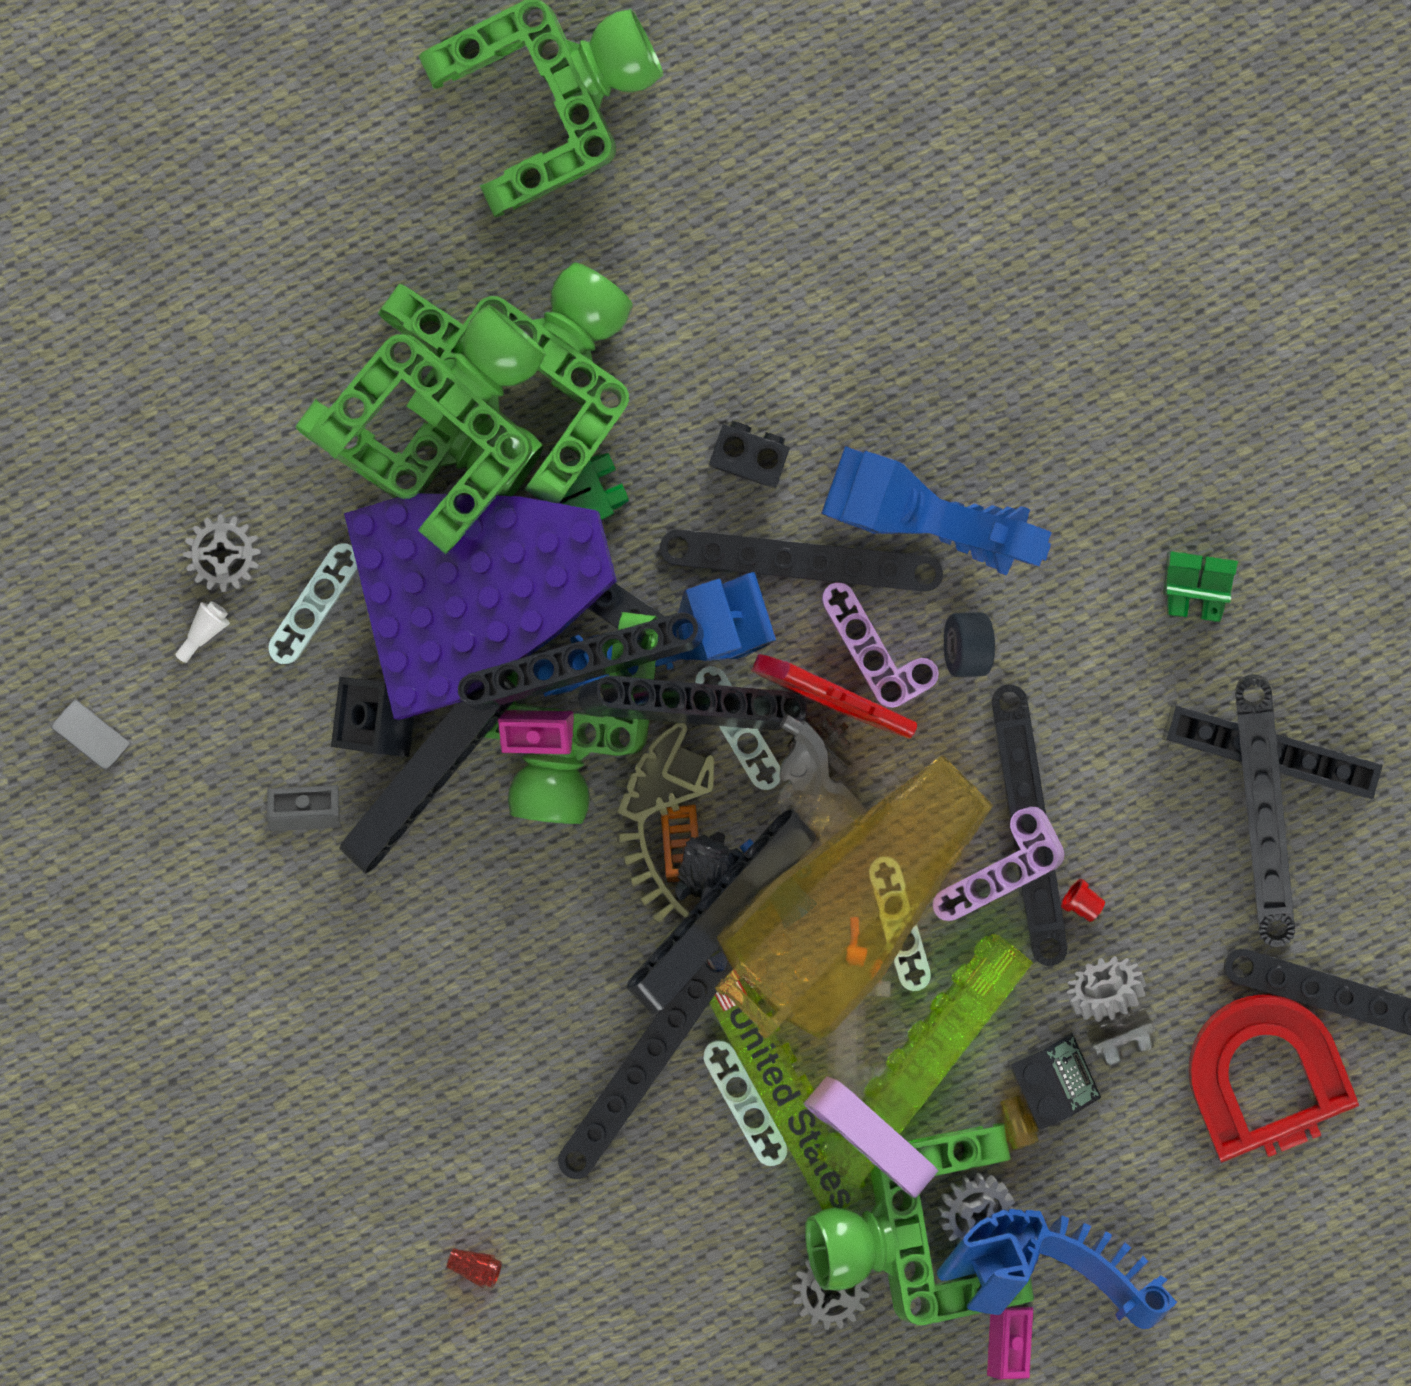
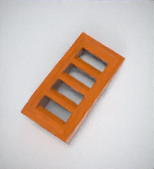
(685, 812)

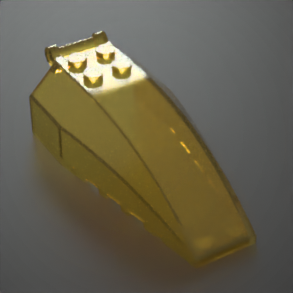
(843, 911)

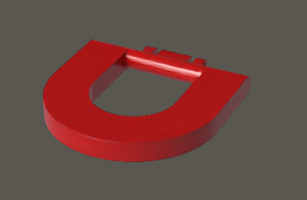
(832, 696)
(1210, 1074)

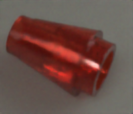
(476, 1267)

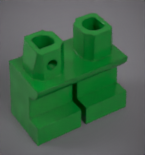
(596, 499)
(1213, 586)

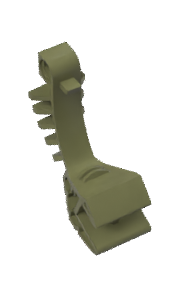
(662, 780)

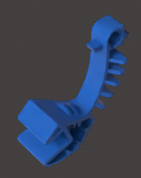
(890, 499)
(732, 623)
(1006, 1250)

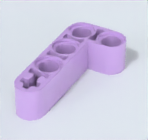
(869, 642)
(996, 873)
(871, 1136)

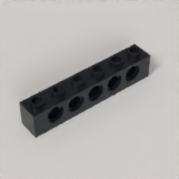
(1294, 756)

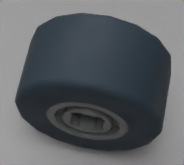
(969, 644)

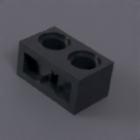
(746, 464)

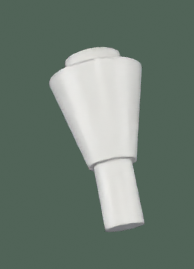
(207, 623)

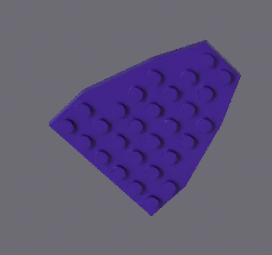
(486, 602)

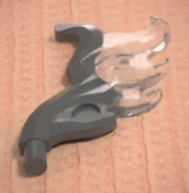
(816, 798)

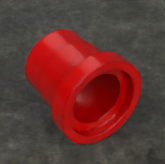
(1083, 901)

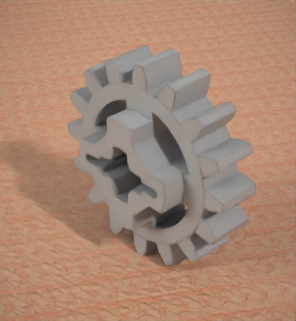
(222, 536)
(1104, 989)
(973, 1202)
(820, 1309)

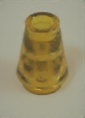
(1018, 1123)

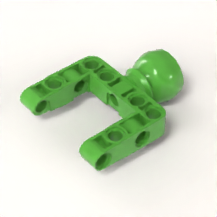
(578, 76)
(583, 311)
(468, 386)
(381, 466)
(550, 783)
(848, 1246)

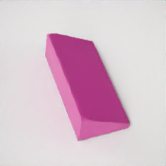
(536, 731)
(1010, 1343)

